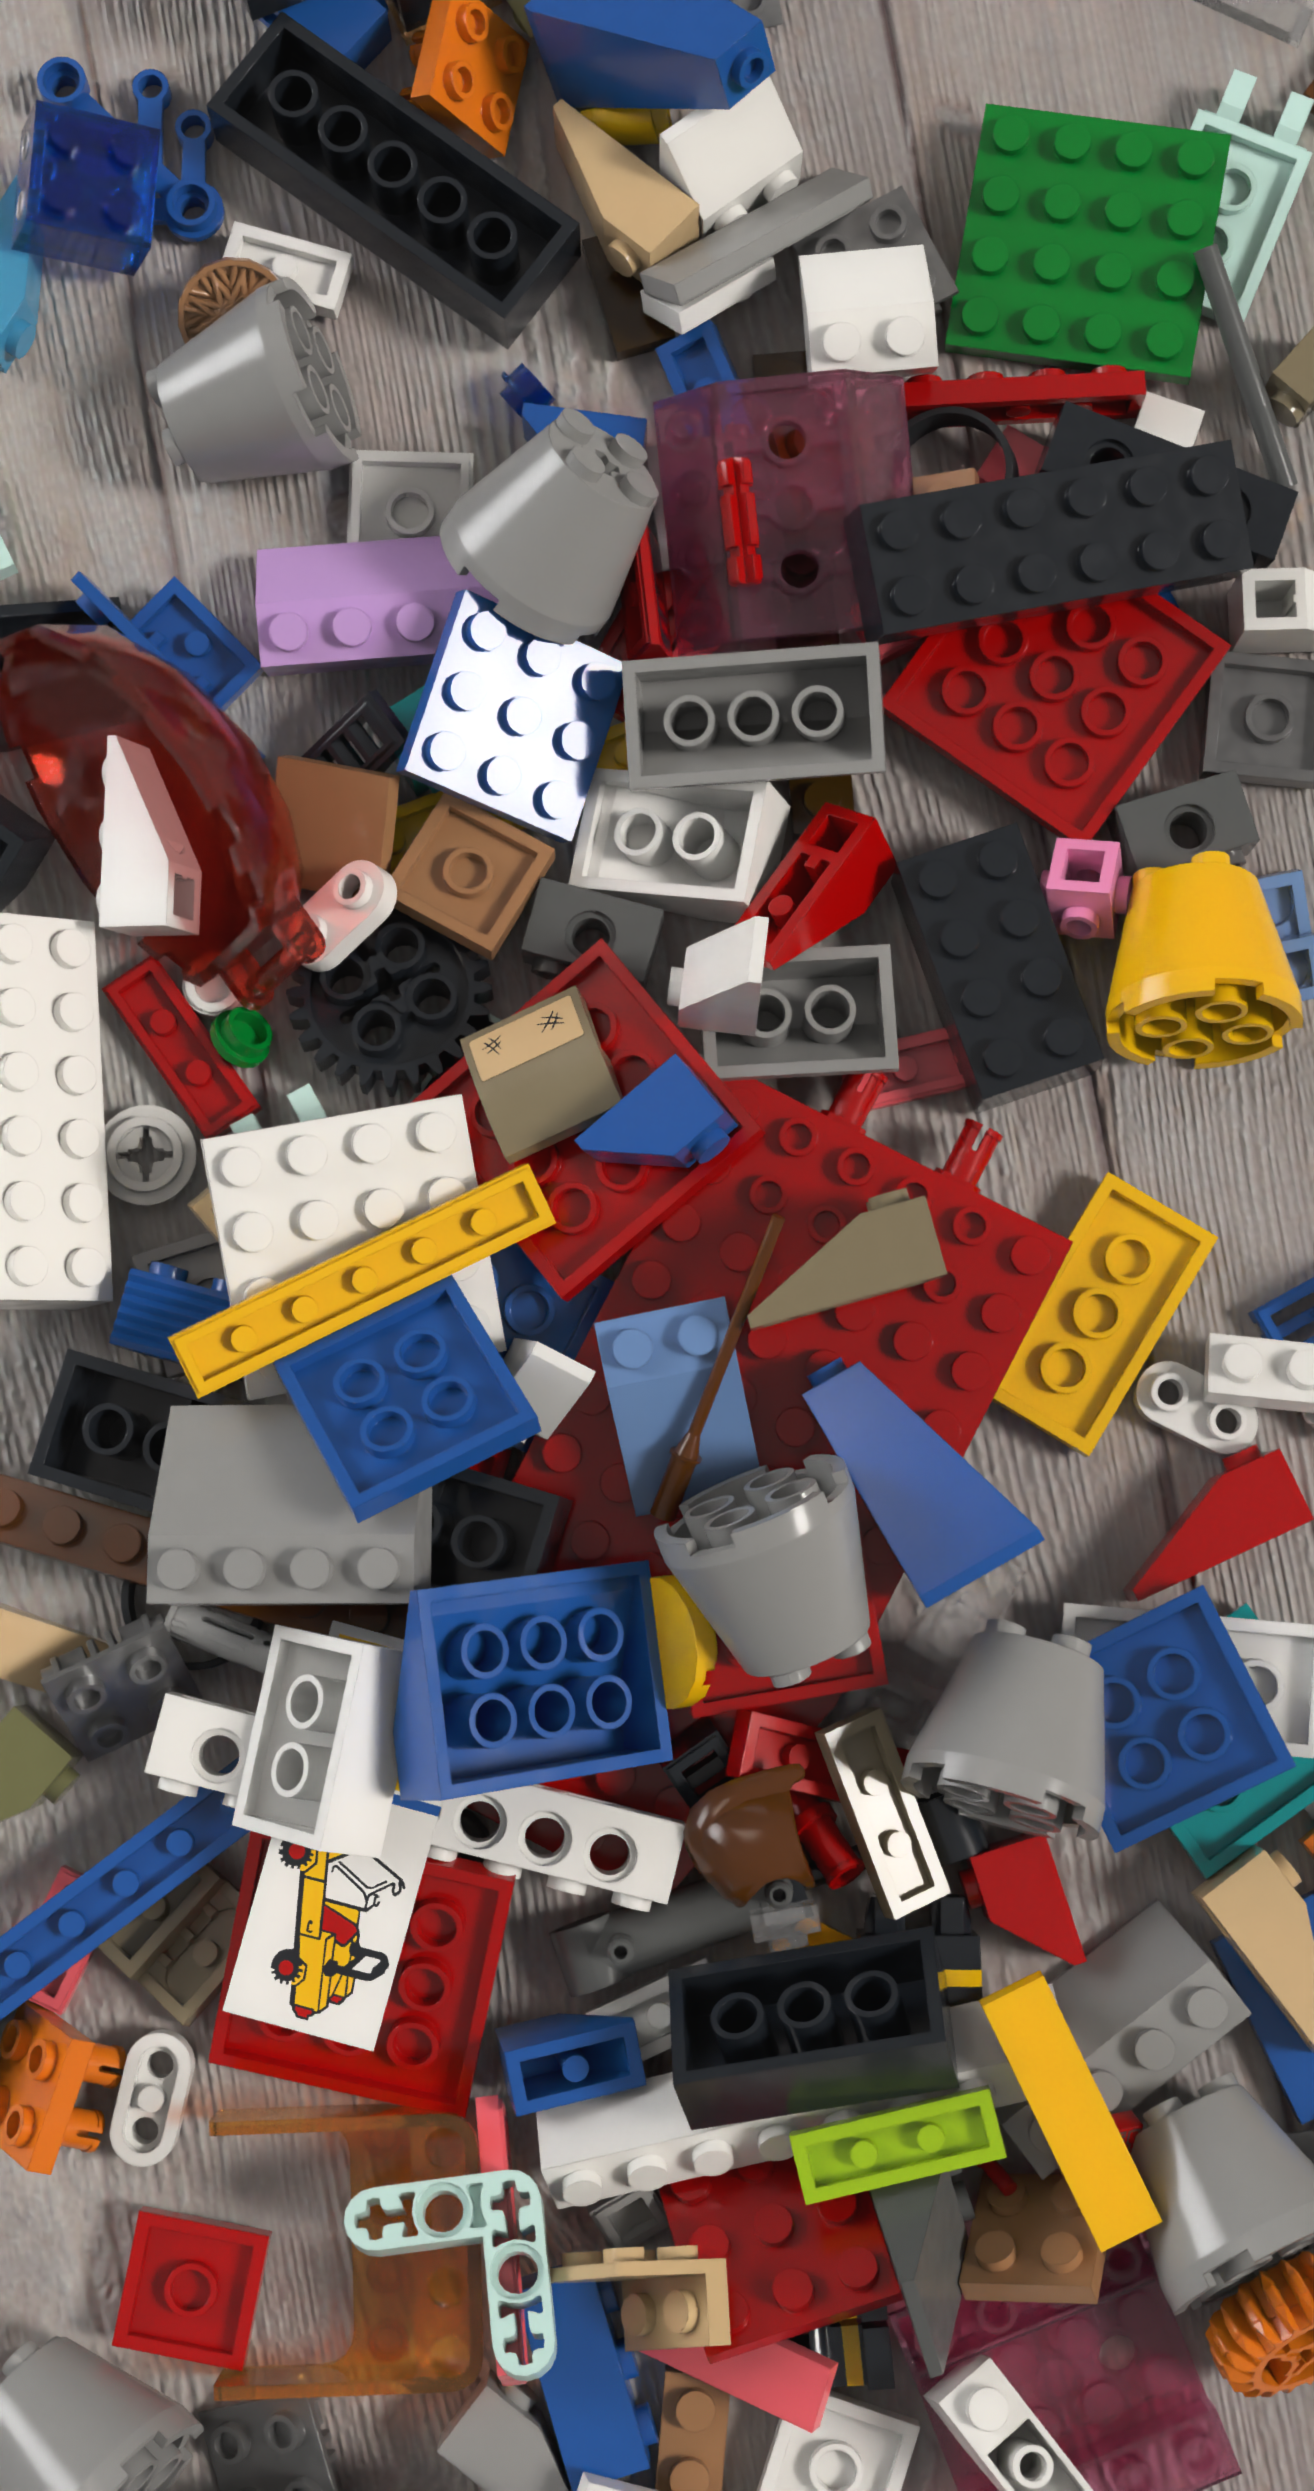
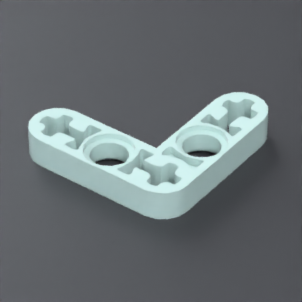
(477, 2226)

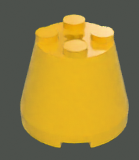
(1200, 968)

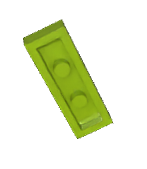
(897, 2144)

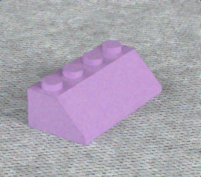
(354, 604)

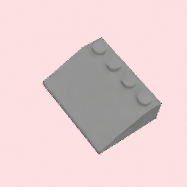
(260, 1521)

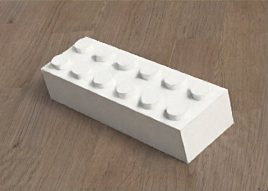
(51, 1118)

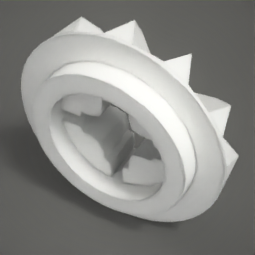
(169, 1135)

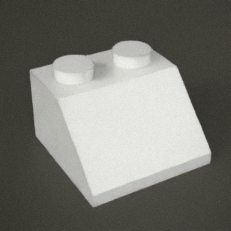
(732, 157)
(869, 311)

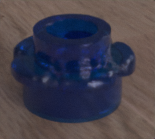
(524, 388)

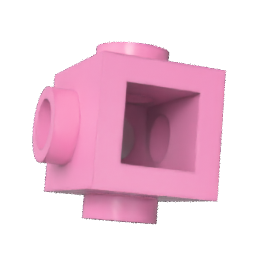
(1086, 888)

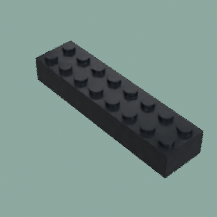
(109, 1440)

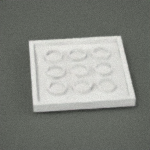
(330, 1183)

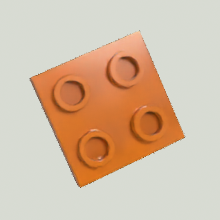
(468, 73)
(39, 2084)

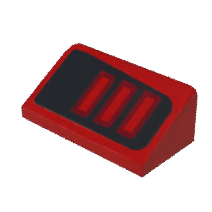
(646, 604)

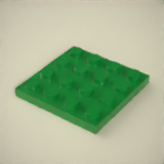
(1086, 242)

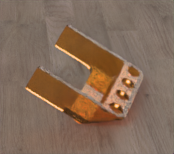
(412, 2311)

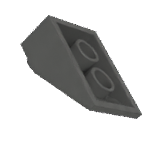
(927, 2249)

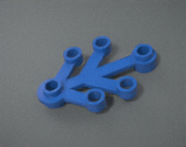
(174, 194)

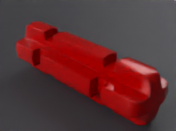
(739, 521)

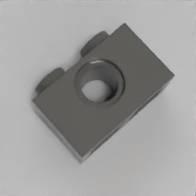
(1210, 807)
(567, 910)

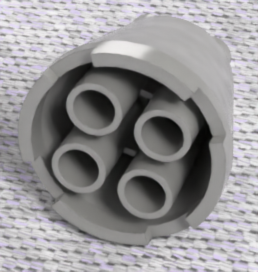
(257, 393)
(555, 528)
(776, 1566)
(1018, 1735)
(1227, 2193)
(86, 2424)

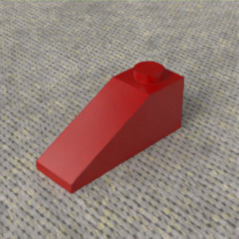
(822, 882)
(1227, 1517)

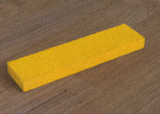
(1070, 2111)

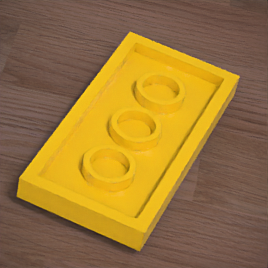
(1103, 1313)

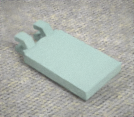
(1257, 184)

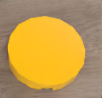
(684, 1643)

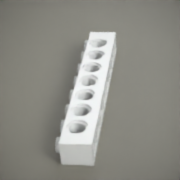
(652, 1839)

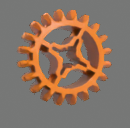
(1267, 2330)

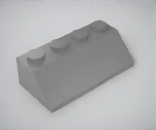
(754, 716)
(1137, 2015)

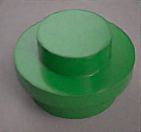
(241, 1037)

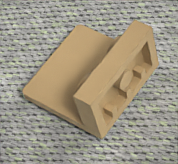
(665, 2300)

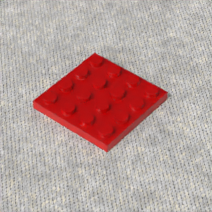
(1058, 703)
(596, 1204)
(434, 2006)

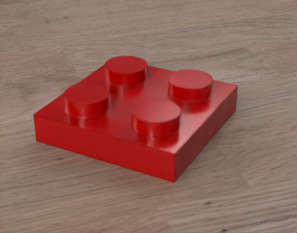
(192, 2288)

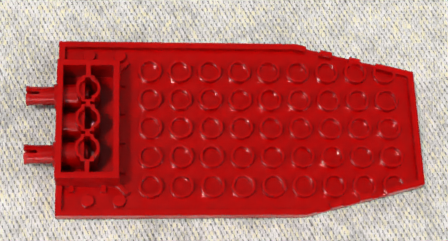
(929, 1343)

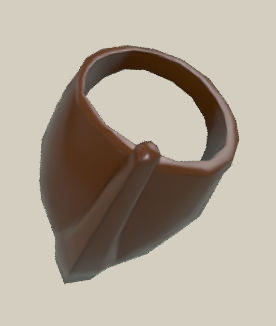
(748, 1834)

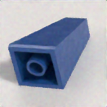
(650, 52)
(921, 1493)

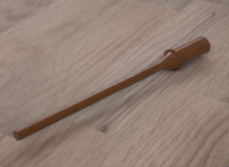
(686, 1453)

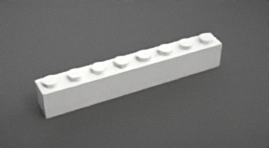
(644, 2140)

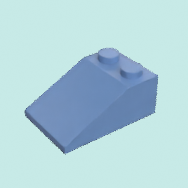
(654, 1383)

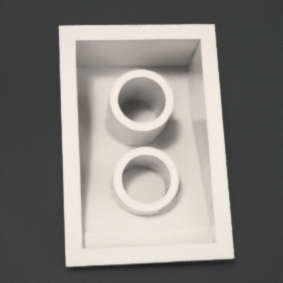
(680, 847)

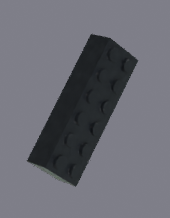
(395, 180)
(1048, 542)

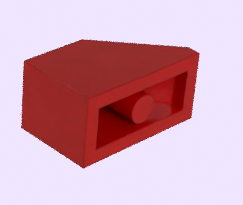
(1023, 1894)

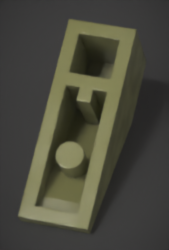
(33, 1762)

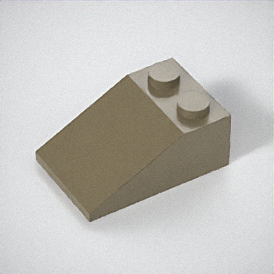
(871, 1256)

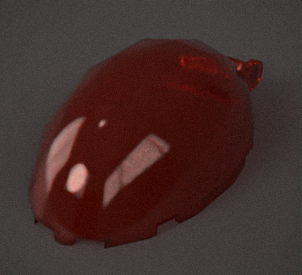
(83, 682)

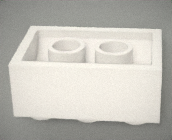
(323, 1744)

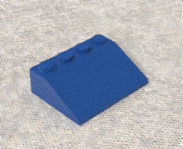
(529, 1682)

